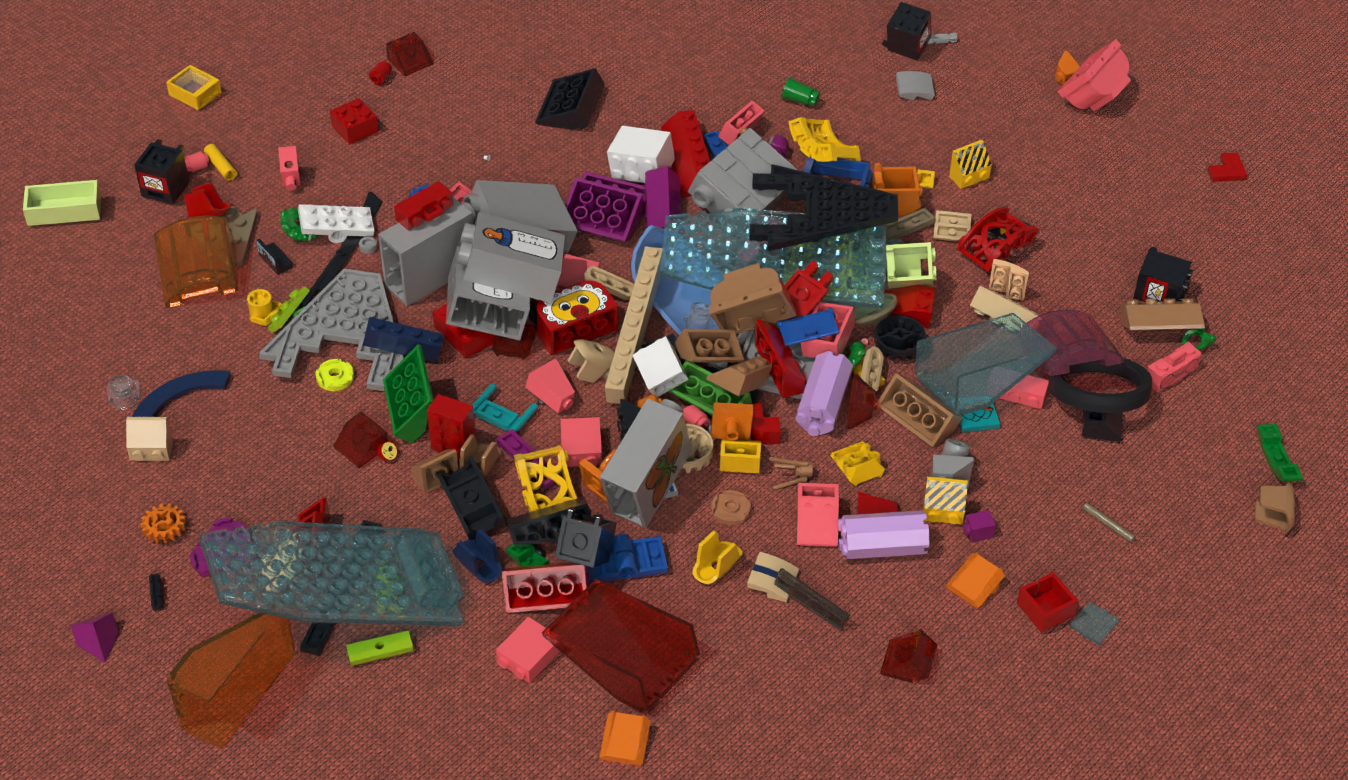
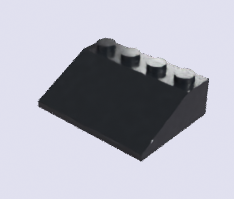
(571, 100)

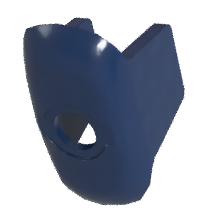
(480, 549)

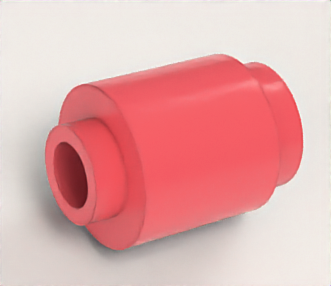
(196, 161)
(695, 416)

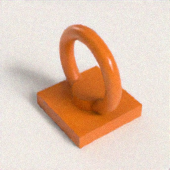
(592, 474)

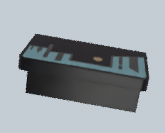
(274, 257)

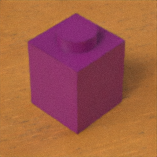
(979, 526)

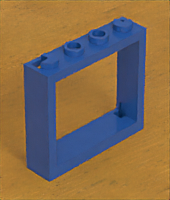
(841, 168)

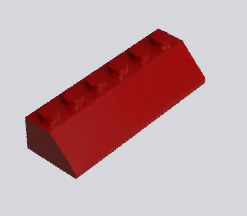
(688, 148)

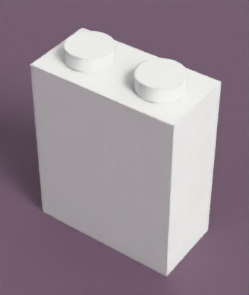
(660, 367)

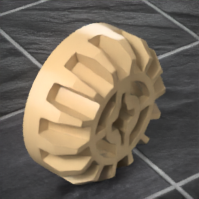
(700, 441)

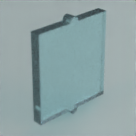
(1094, 623)

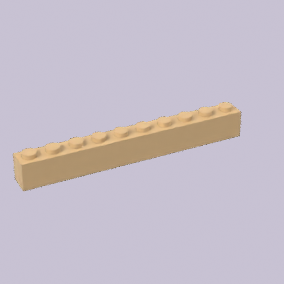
(634, 326)

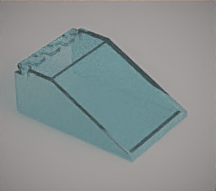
(980, 361)

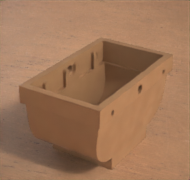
(749, 296)

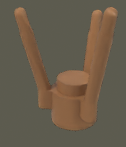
(802, 469)

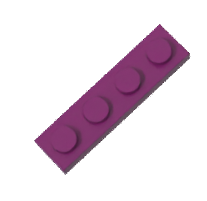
(514, 444)

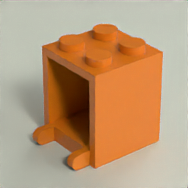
(899, 181)

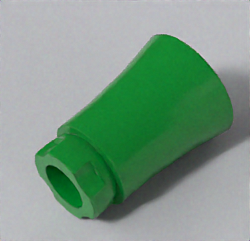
(800, 93)

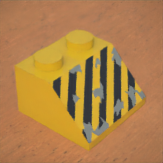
(970, 164)
(945, 500)

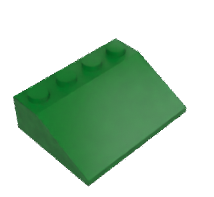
(409, 396)

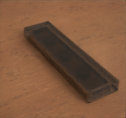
(811, 599)

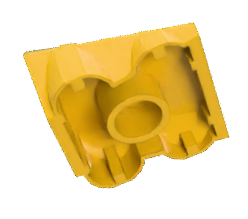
(859, 462)

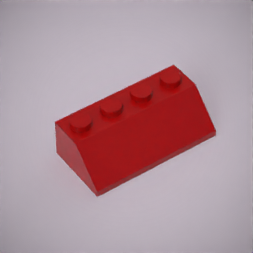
(784, 368)
(543, 586)

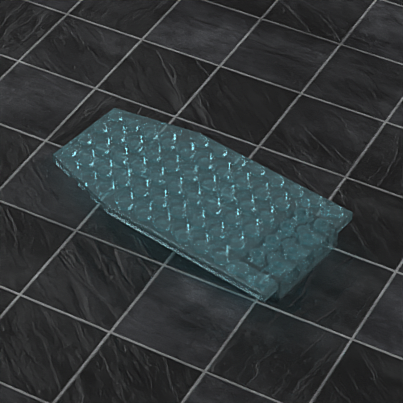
(709, 245)
(335, 573)

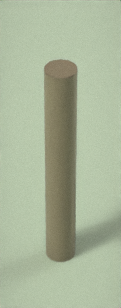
(1109, 522)

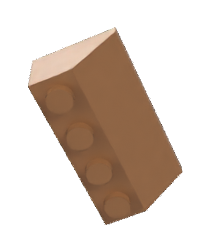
(1161, 315)
(918, 410)

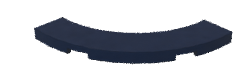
(178, 387)

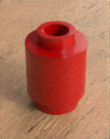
(380, 72)

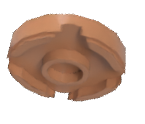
(730, 507)

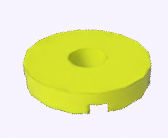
(338, 382)

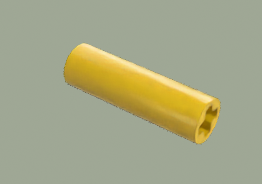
(220, 162)

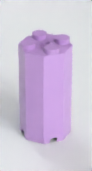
(824, 393)
(883, 534)

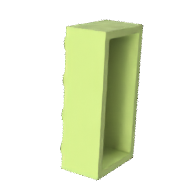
(62, 202)

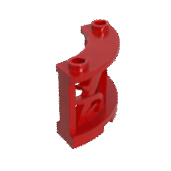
(998, 218)

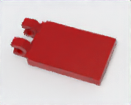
(806, 290)

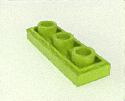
(287, 308)
(379, 648)

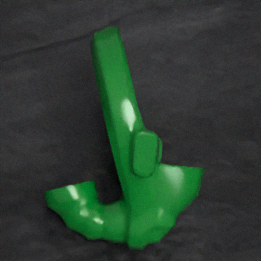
(1206, 339)

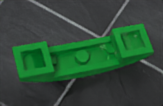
(1275, 454)

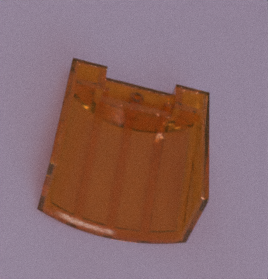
(196, 258)

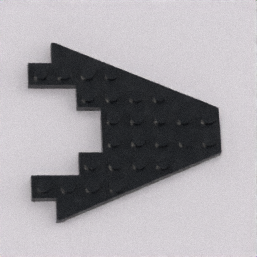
(831, 208)

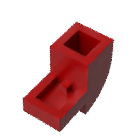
(764, 428)

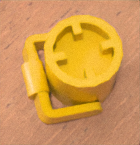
(261, 306)

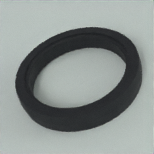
(1101, 401)

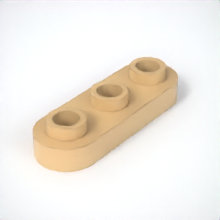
(614, 284)
(872, 367)

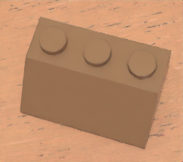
(709, 345)
(743, 376)

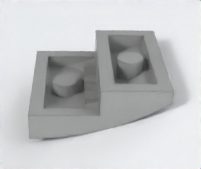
(914, 84)

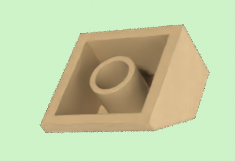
(148, 439)

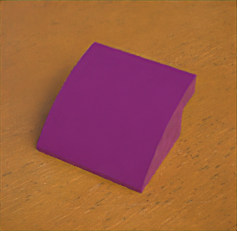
(606, 206)

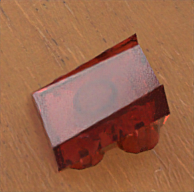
(513, 347)

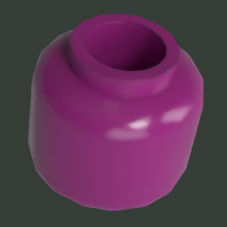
(779, 143)

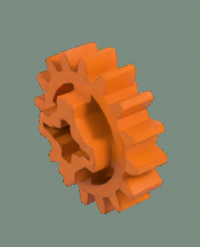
(163, 523)

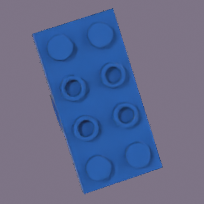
(631, 559)

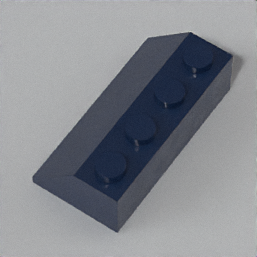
(402, 338)

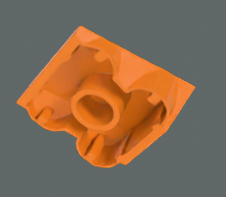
(976, 580)
(625, 738)

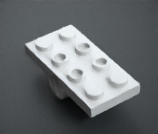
(336, 221)

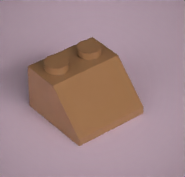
(425, 471)

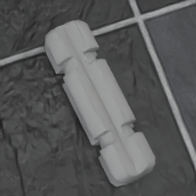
(943, 38)

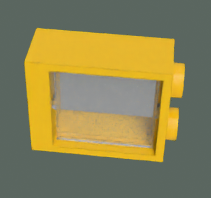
(194, 87)

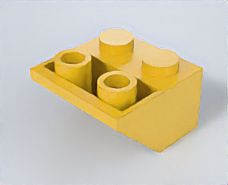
(740, 456)

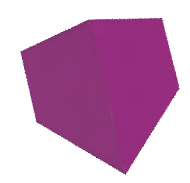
(96, 635)

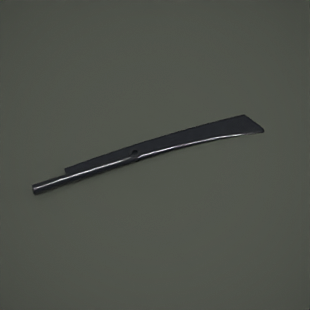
(341, 254)

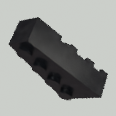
(544, 523)

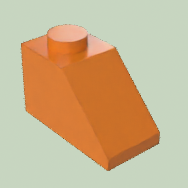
(1066, 68)

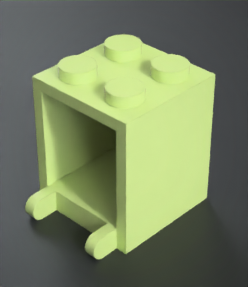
(905, 264)

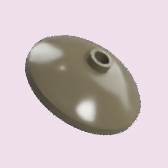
(872, 316)

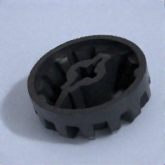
(896, 335)

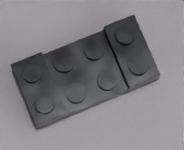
(472, 499)

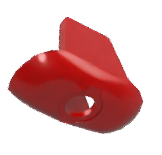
(205, 202)

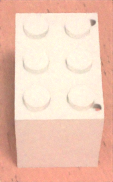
(639, 151)

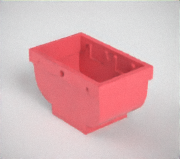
(1098, 78)

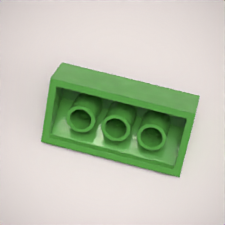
(703, 392)

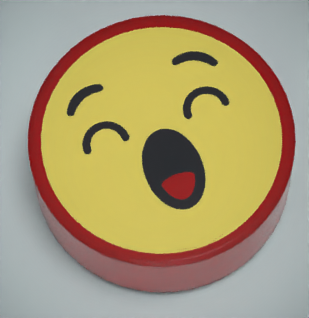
(387, 451)

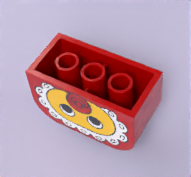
(576, 314)

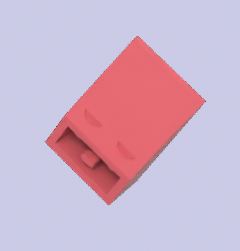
(817, 514)

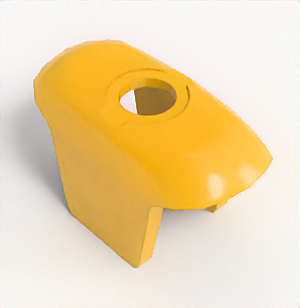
(712, 551)

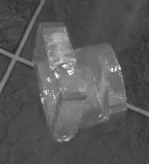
(699, 317)
(122, 392)

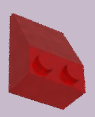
(914, 302)

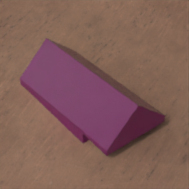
(661, 195)

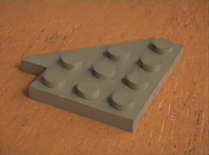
(242, 230)

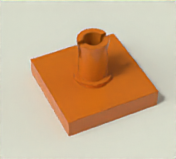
(731, 421)

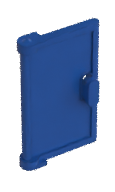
(819, 323)

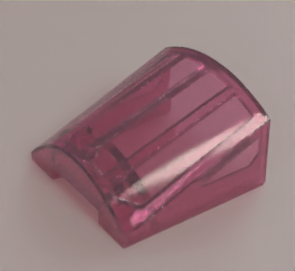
(1077, 340)

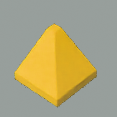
(926, 178)

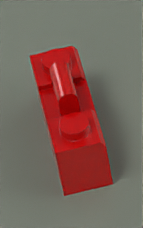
(424, 205)

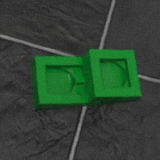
(525, 555)

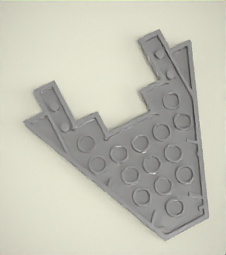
(337, 315)

